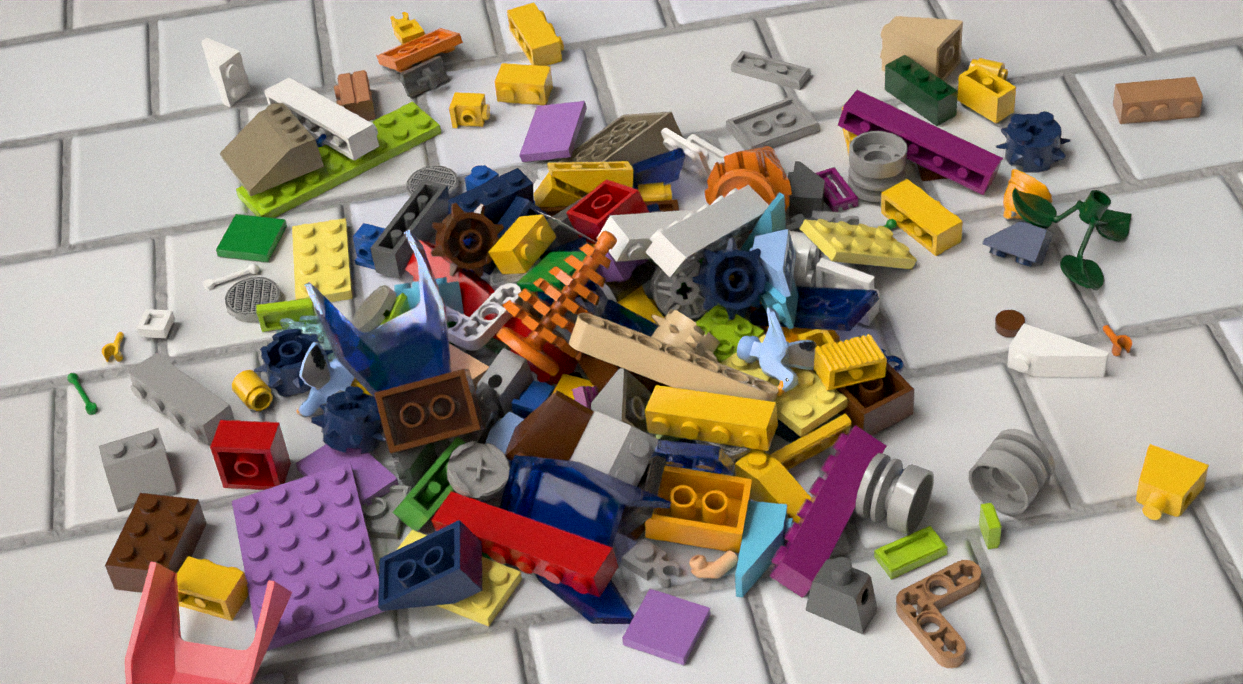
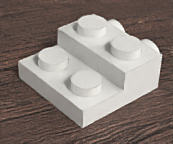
(838, 276)

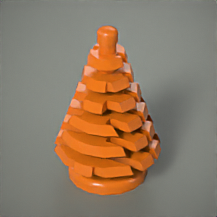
(750, 167)
(564, 300)

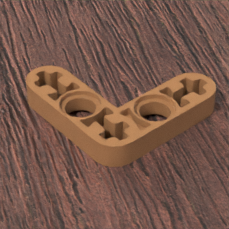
(928, 610)

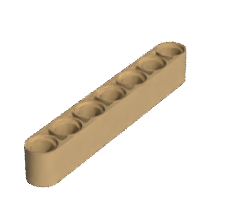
(663, 361)

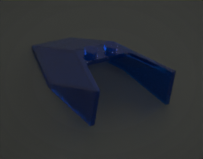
(400, 350)
(581, 503)

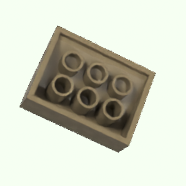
(627, 139)
(271, 150)

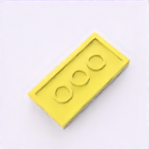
(858, 244)
(322, 259)
(804, 405)
(497, 585)

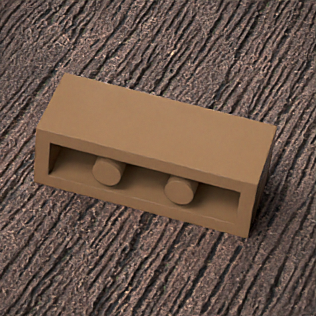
(1157, 100)

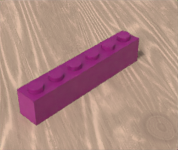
(925, 142)
(826, 512)

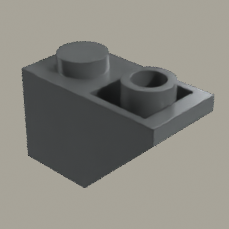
(807, 191)
(414, 462)

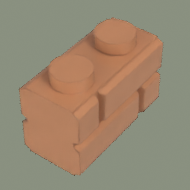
(355, 94)

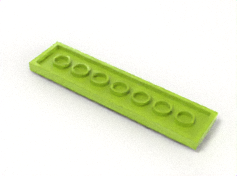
(396, 134)

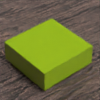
(990, 525)

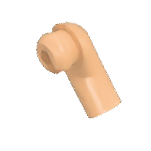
(715, 569)

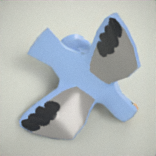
(777, 354)
(323, 378)

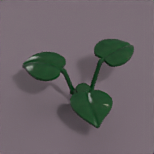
(1093, 211)

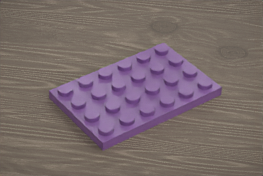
(313, 544)

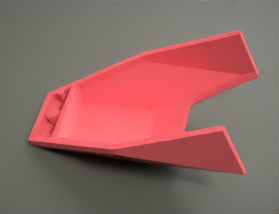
(162, 656)

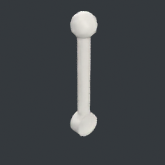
(209, 284)

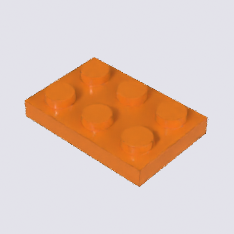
(420, 49)

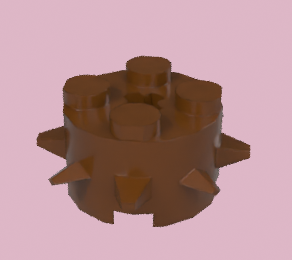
(450, 239)

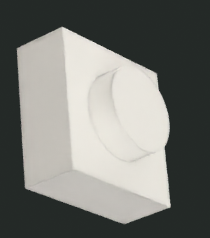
(155, 323)

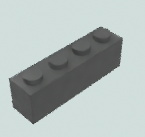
(426, 205)

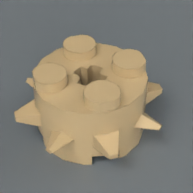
(685, 334)

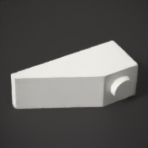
(1052, 355)

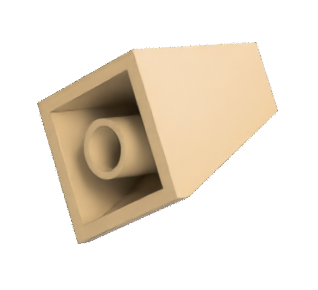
(927, 41)

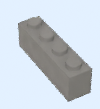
(179, 397)

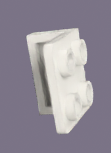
(228, 71)
(699, 154)

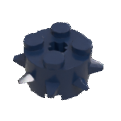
(1033, 141)
(736, 294)
(284, 360)
(351, 421)

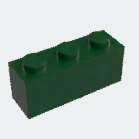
(921, 90)

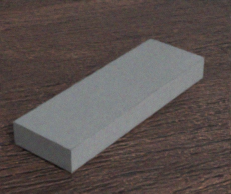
(771, 70)

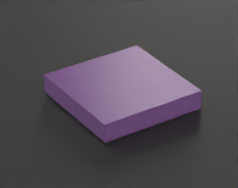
(666, 626)

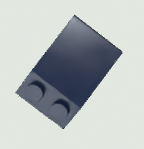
(432, 570)

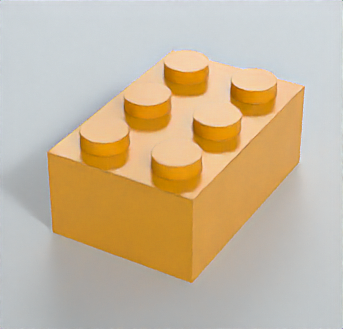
(703, 511)

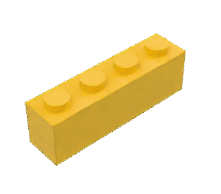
(711, 417)

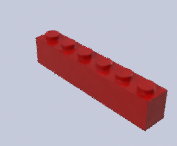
(532, 545)

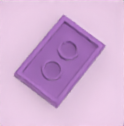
(553, 131)
(371, 476)

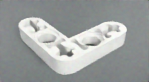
(468, 326)

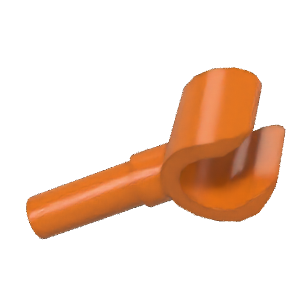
(1118, 341)

